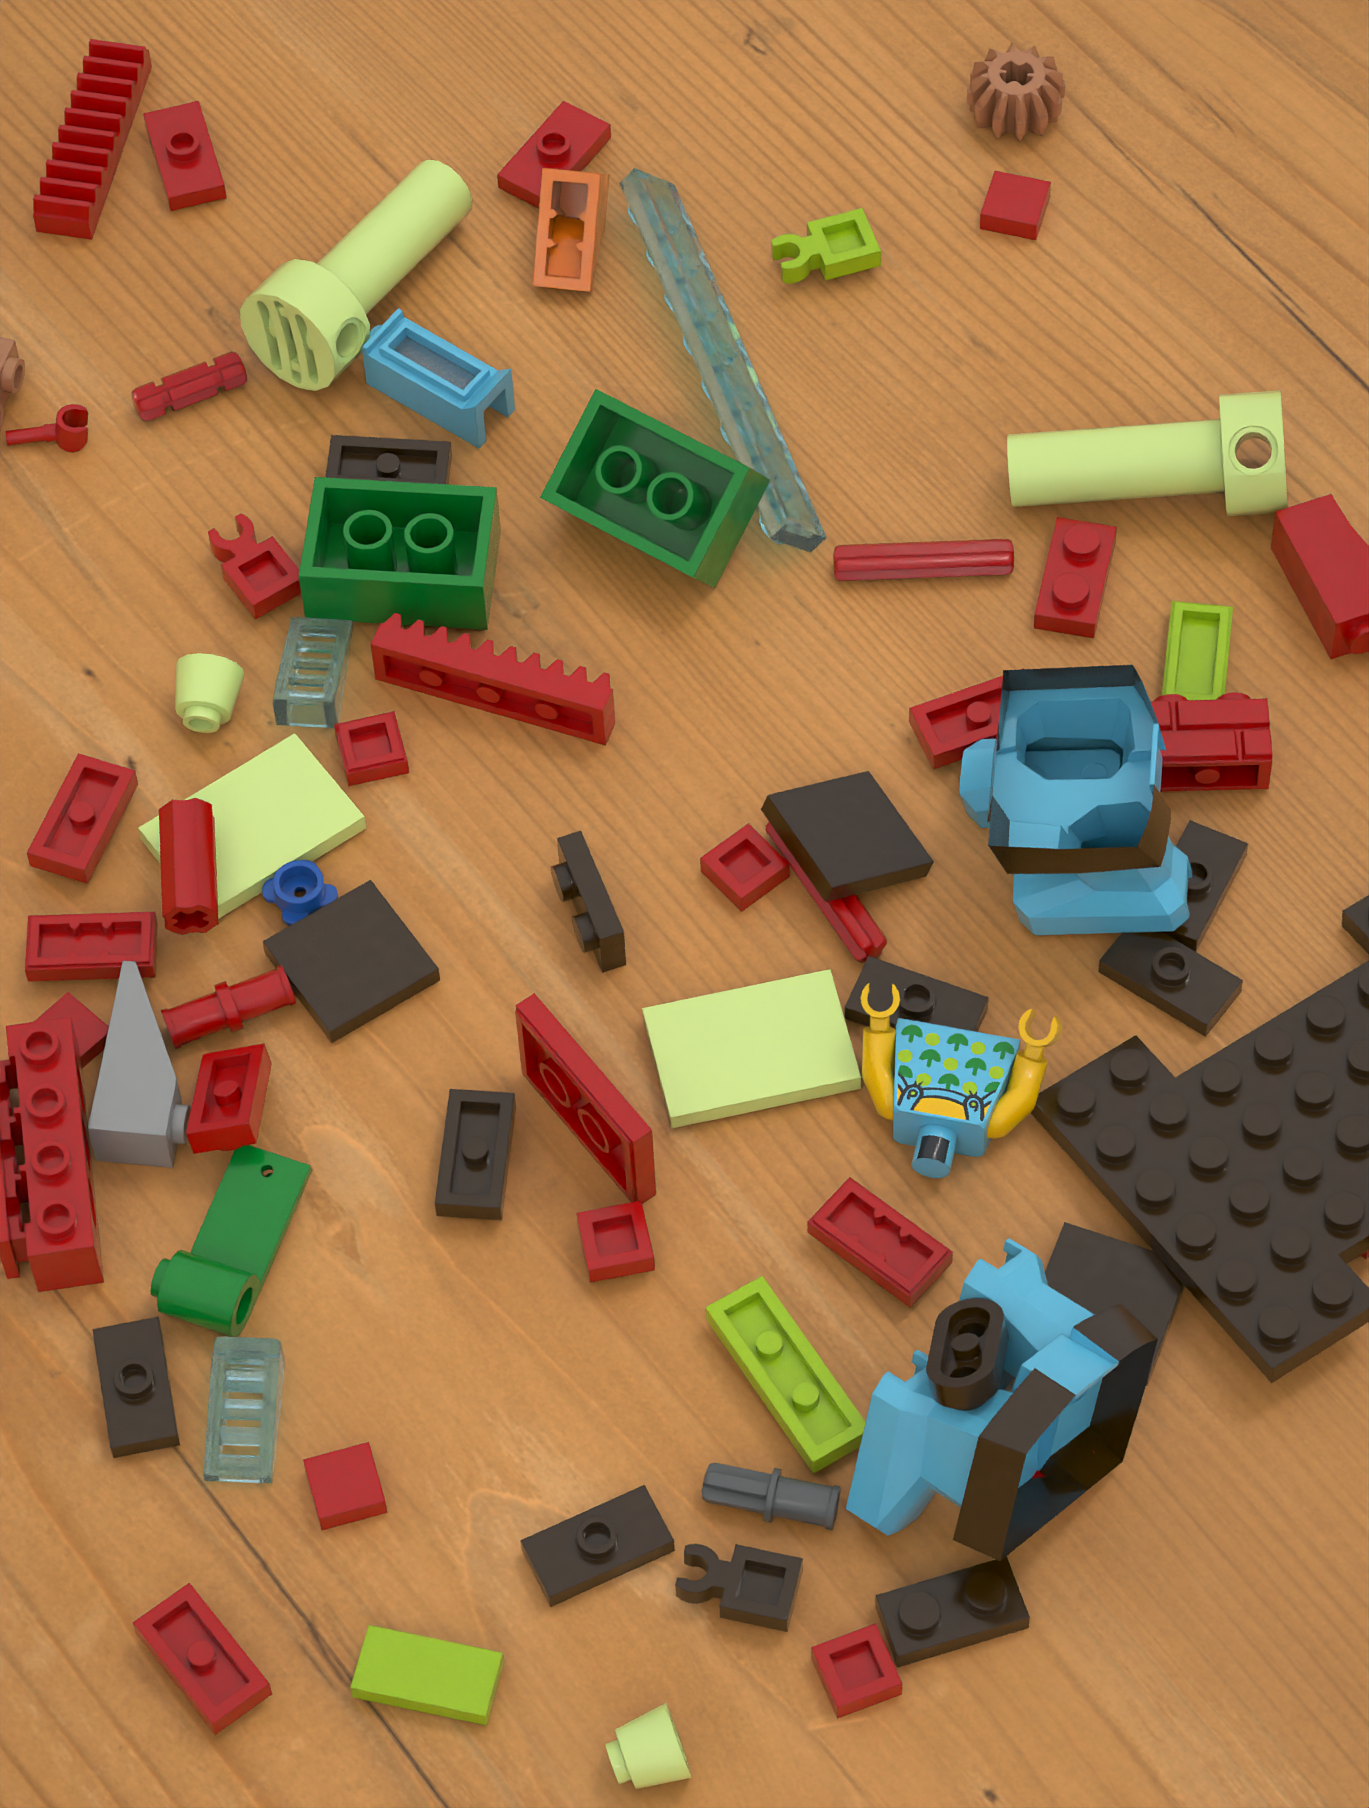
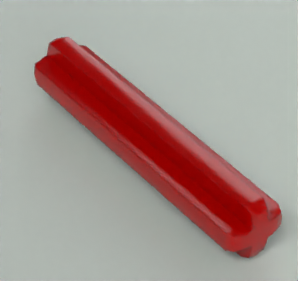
(923, 559)
(845, 914)

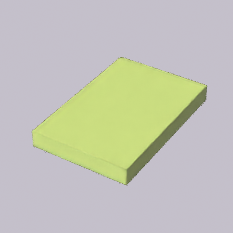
(268, 815)
(751, 1048)

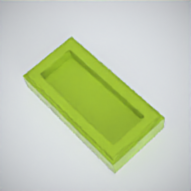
(1197, 650)
(427, 1675)

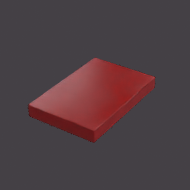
(585, 1100)

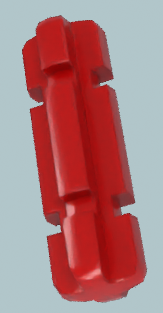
(189, 386)

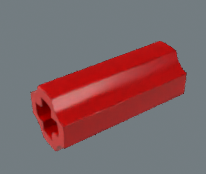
(188, 866)

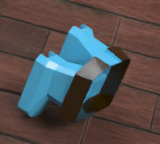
(1079, 803)
(1063, 1391)

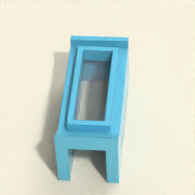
(435, 378)

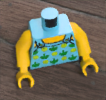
(950, 1084)

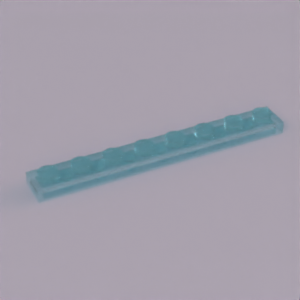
(721, 358)

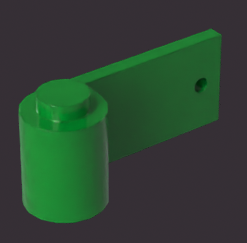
(235, 1245)

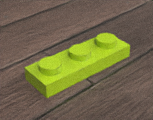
(787, 1374)

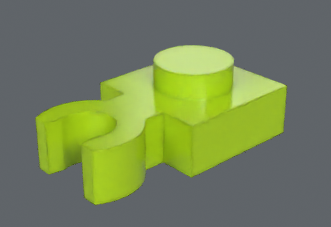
(834, 244)

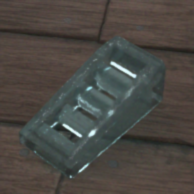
(312, 707)
(248, 1367)

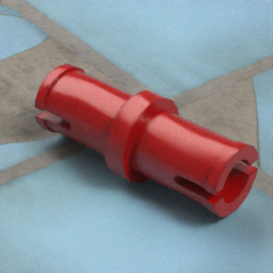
(228, 1007)

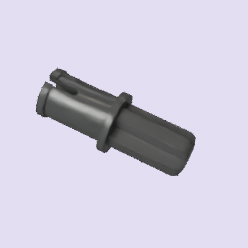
(771, 1494)

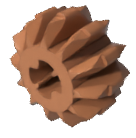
(1015, 92)

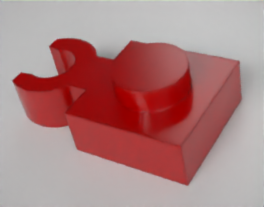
(255, 572)

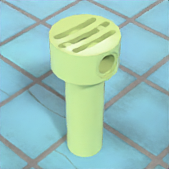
(312, 316)
(1157, 460)

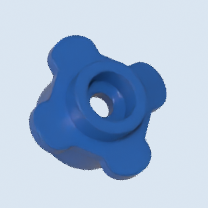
(294, 878)

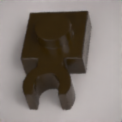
(753, 1587)

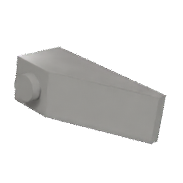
(137, 1096)

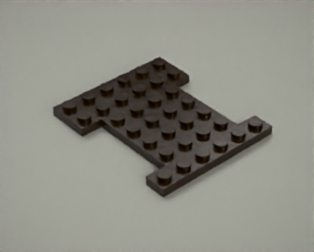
(1244, 1165)

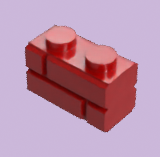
(1214, 743)

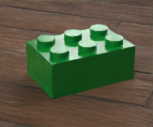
(655, 488)
(400, 551)

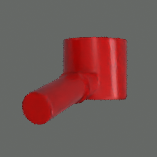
(67, 431)

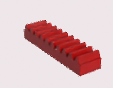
(91, 139)
(494, 681)

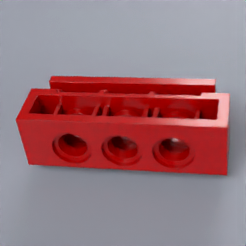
(57, 1170)

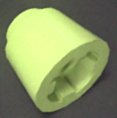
(206, 690)
(649, 1750)

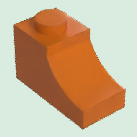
(569, 228)

